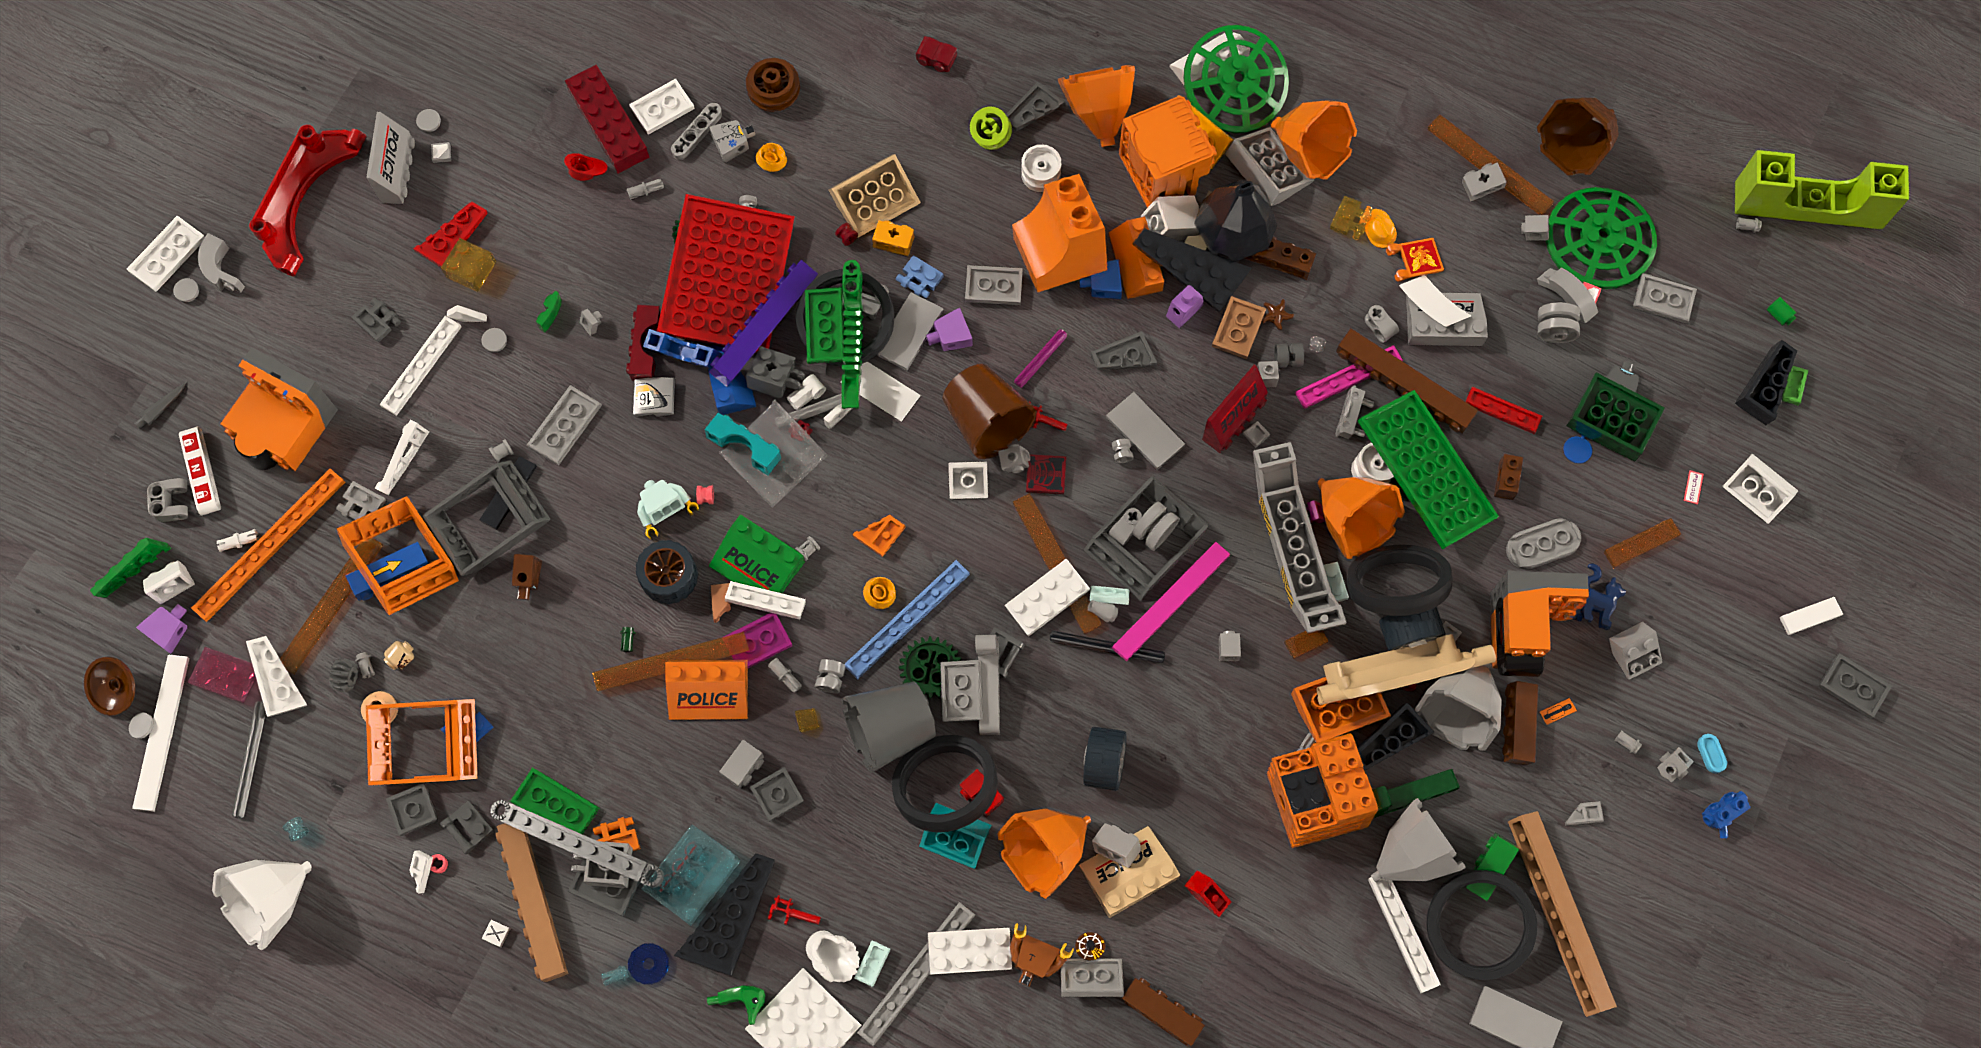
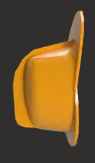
(1380, 229)

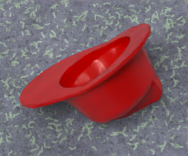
(584, 167)

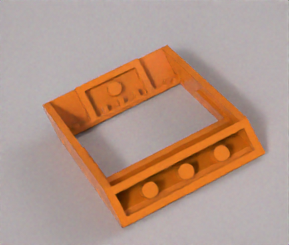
(412, 586)
(460, 742)

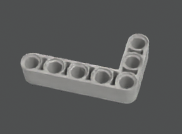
(988, 653)

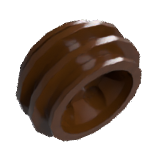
(775, 74)

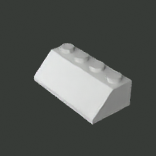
(1197, 65)

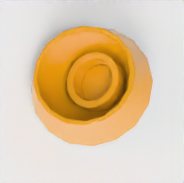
(771, 157)
(875, 588)

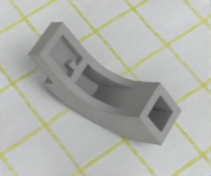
(210, 257)
(1571, 290)

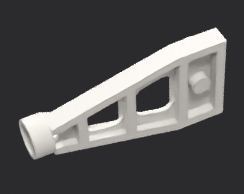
(414, 434)

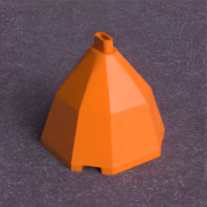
(1100, 99)
(1317, 136)
(1360, 512)
(1043, 847)

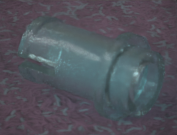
(618, 974)

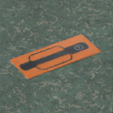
(1558, 711)

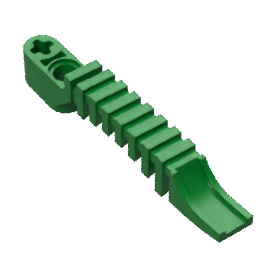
(853, 344)

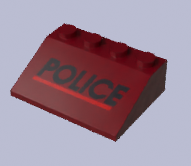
(1235, 411)

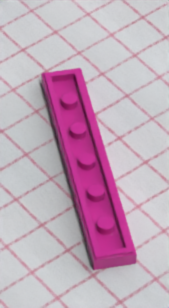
(1336, 383)

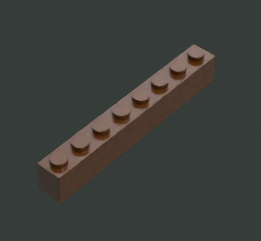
(1405, 379)

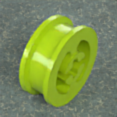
(983, 119)

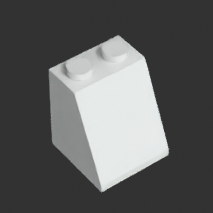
(1173, 216)

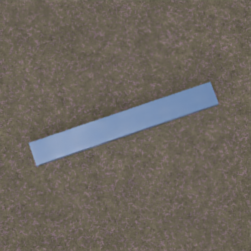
(906, 619)

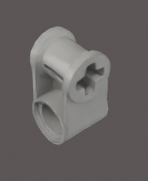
(1381, 323)
(1123, 528)

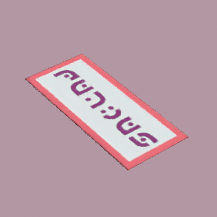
(1693, 487)

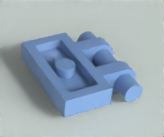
(921, 272)

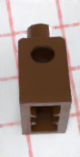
(523, 567)

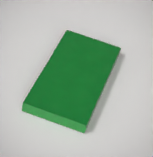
(824, 325)
(554, 802)

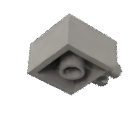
(600, 876)

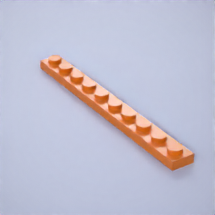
(268, 545)

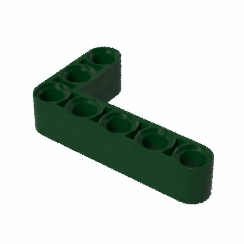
(1423, 789)

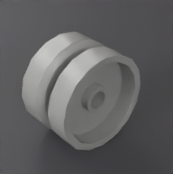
(1558, 322)
(1155, 526)

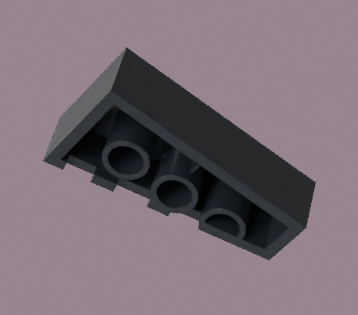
(1765, 388)

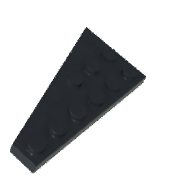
(1207, 273)
(725, 927)

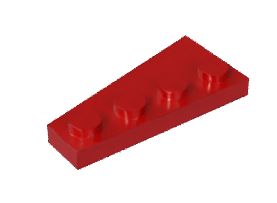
(439, 245)

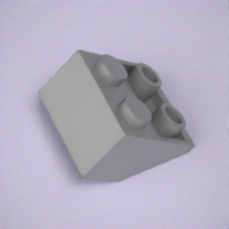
(1636, 650)

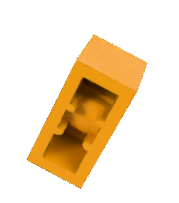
(884, 239)

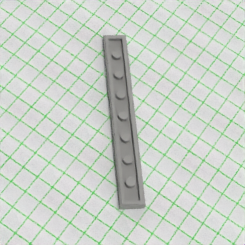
(909, 981)

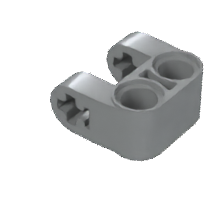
(164, 500)

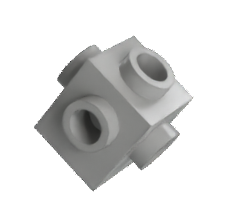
(1014, 459)
(1674, 765)

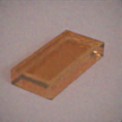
(1305, 643)

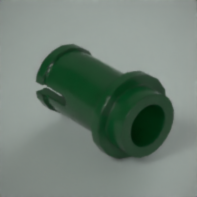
(627, 639)

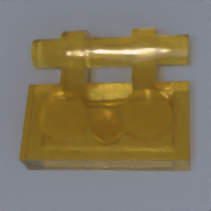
(1346, 214)

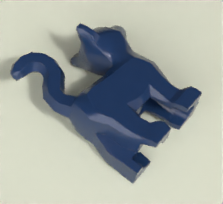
(1598, 602)

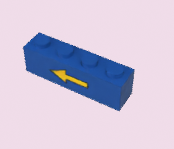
(388, 569)

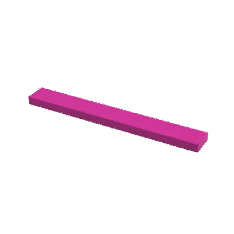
(1170, 601)

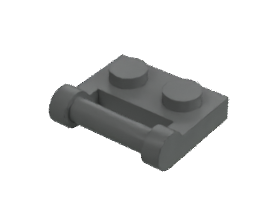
(1004, 639)
(472, 822)

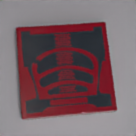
(1046, 474)

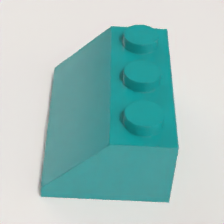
(958, 845)

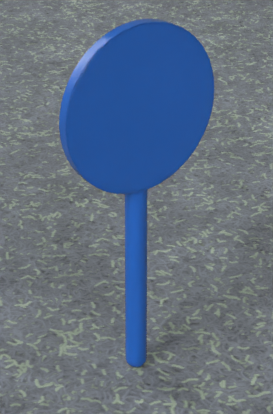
(1577, 449)

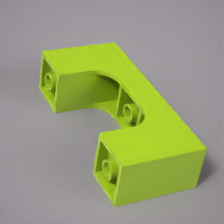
(1868, 201)

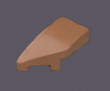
(719, 605)

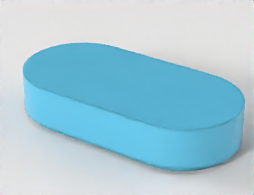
(1712, 753)

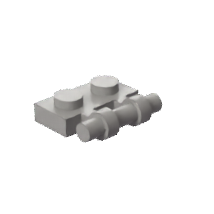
(361, 497)

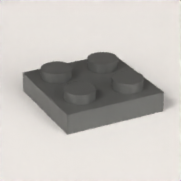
(777, 794)
(412, 809)

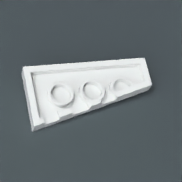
(274, 682)

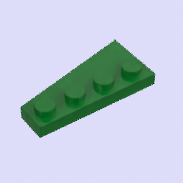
(129, 566)

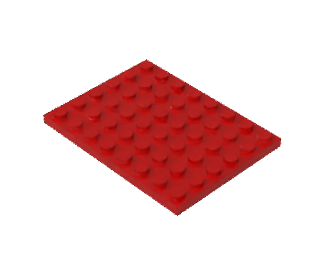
(722, 269)

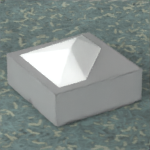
(441, 152)

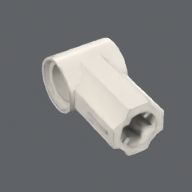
(810, 389)

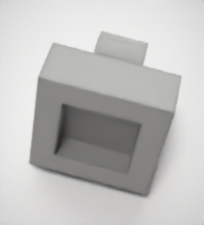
(590, 321)

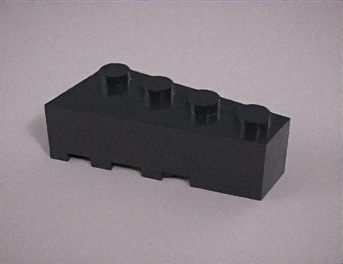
(1393, 735)

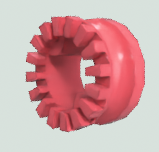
(444, 866)

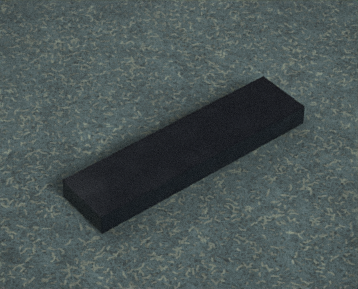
(498, 509)

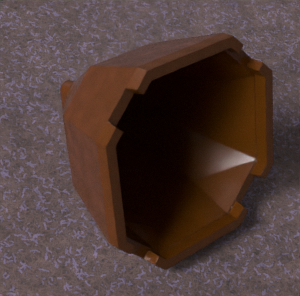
(1578, 134)

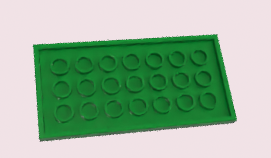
(1428, 469)

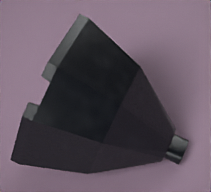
(1236, 220)

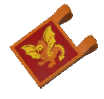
(1418, 257)

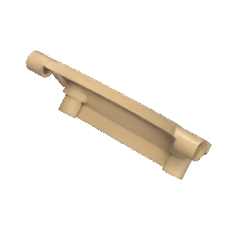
(1399, 669)

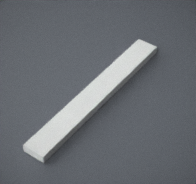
(161, 734)

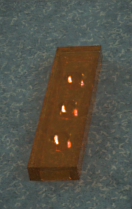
(1642, 542)

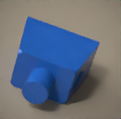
(1106, 283)

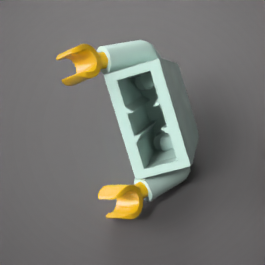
(661, 501)

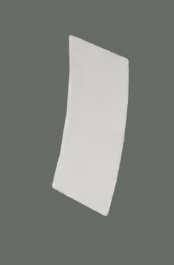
(1433, 302)

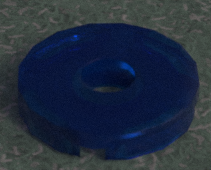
(657, 972)

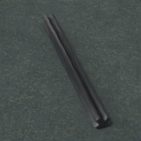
(1103, 646)

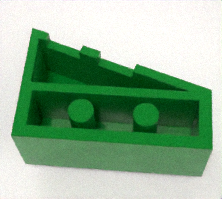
(1496, 858)

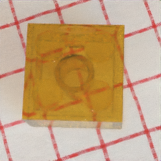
(468, 264)

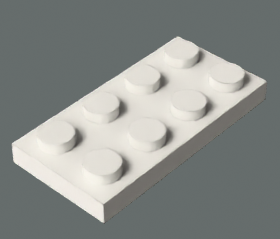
(166, 253)
(1047, 597)
(969, 951)

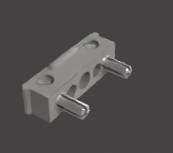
(1350, 413)

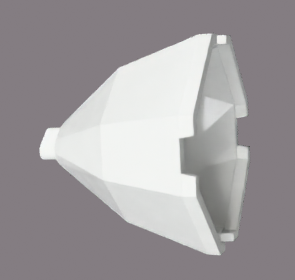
(259, 896)

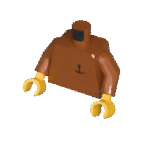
(1035, 956)

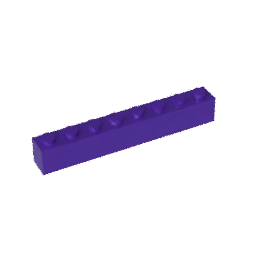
(763, 323)

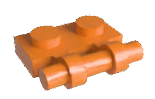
(624, 837)

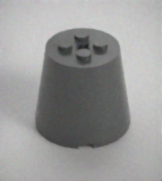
(888, 722)

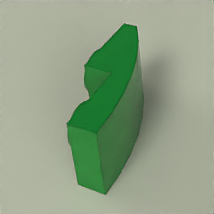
(552, 305)

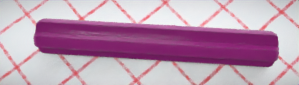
(1040, 358)

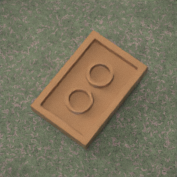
(1239, 327)

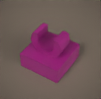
(1316, 512)

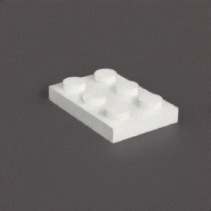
(661, 106)

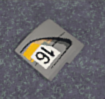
(654, 396)

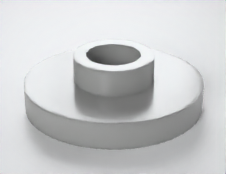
(428, 120)
(186, 290)
(494, 340)
(141, 725)

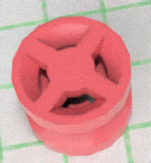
(705, 495)

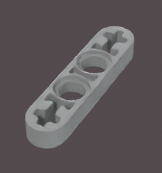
(693, 129)

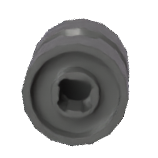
(1282, 351)

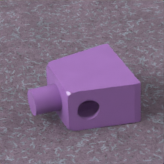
(1187, 303)
(951, 332)
(165, 627)

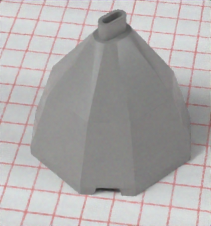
(1463, 708)
(1416, 849)

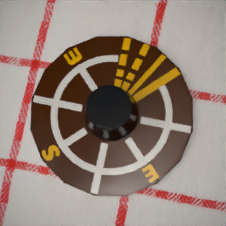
(1090, 946)

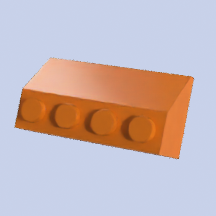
(1137, 271)

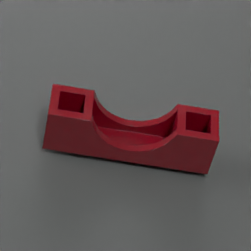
(641, 364)

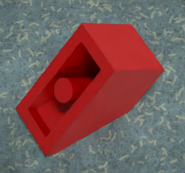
(1208, 893)

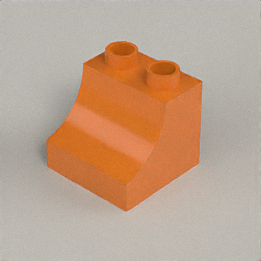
(1062, 236)

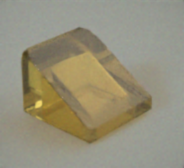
(807, 719)

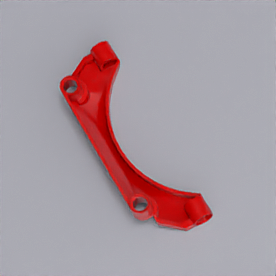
(300, 168)

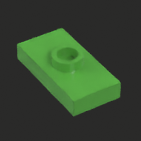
(1795, 386)

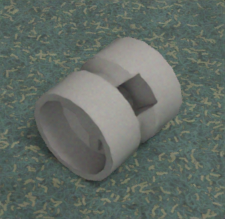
(830, 676)

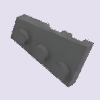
(1033, 106)
(1125, 353)

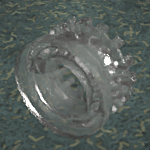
(1317, 344)

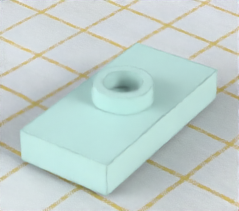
(1109, 595)
(872, 963)

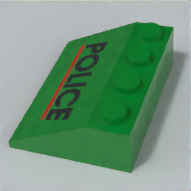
(756, 557)

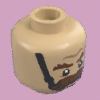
(399, 655)

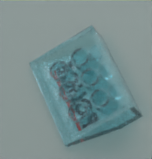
(692, 874)

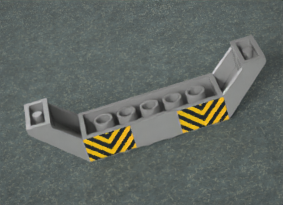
(1294, 539)

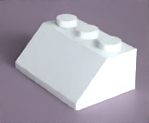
(1760, 488)

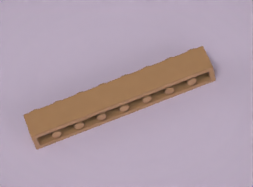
(532, 902)

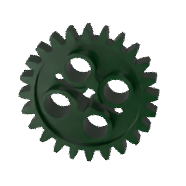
(913, 664)

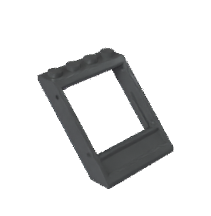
(516, 496)
(1126, 567)

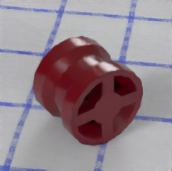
(846, 234)

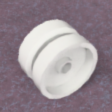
(1040, 166)
(1371, 465)

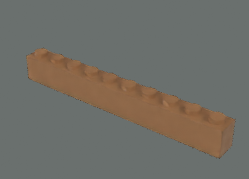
(1562, 914)

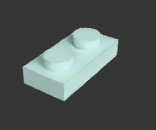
(1336, 581)

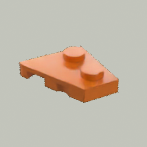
(880, 535)

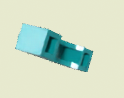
(724, 431)

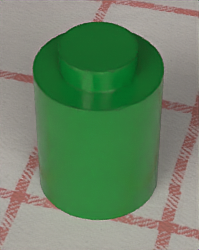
(1782, 312)

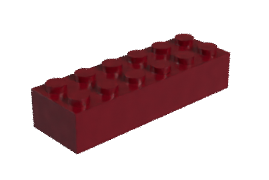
(607, 119)

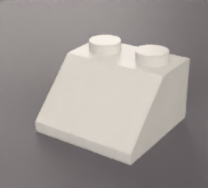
(168, 582)

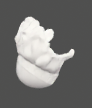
(832, 956)

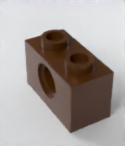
(1508, 476)

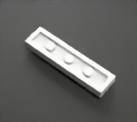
(765, 600)

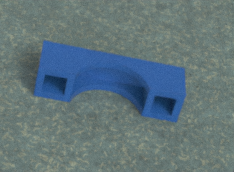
(680, 350)

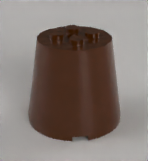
(987, 410)

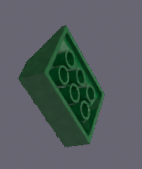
(1615, 417)

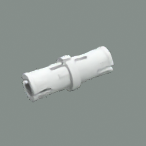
(237, 540)

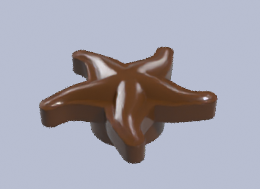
(1276, 314)

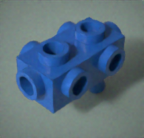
(1723, 812)

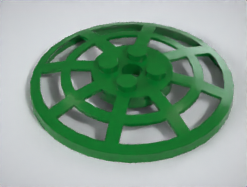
(1227, 82)
(1598, 245)

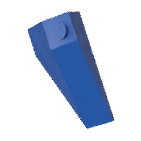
(734, 396)

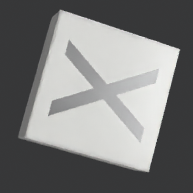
(496, 933)

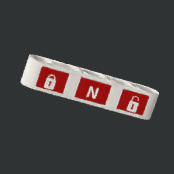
(199, 471)

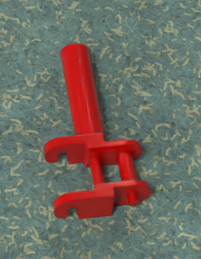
(1047, 420)
(792, 912)

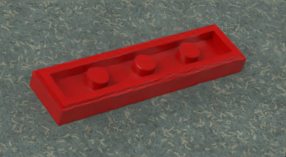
(1503, 410)

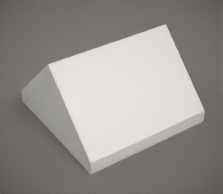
(968, 480)

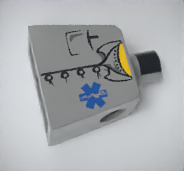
(731, 139)

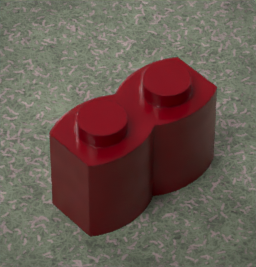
(936, 54)

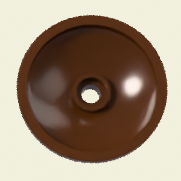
(109, 685)

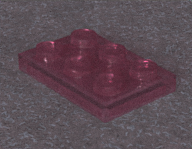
(223, 675)

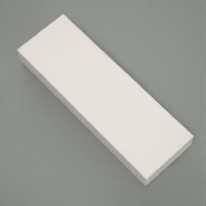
(1811, 616)

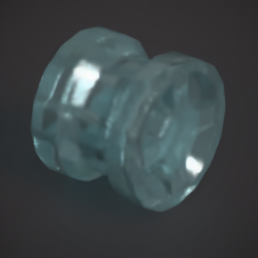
(295, 829)

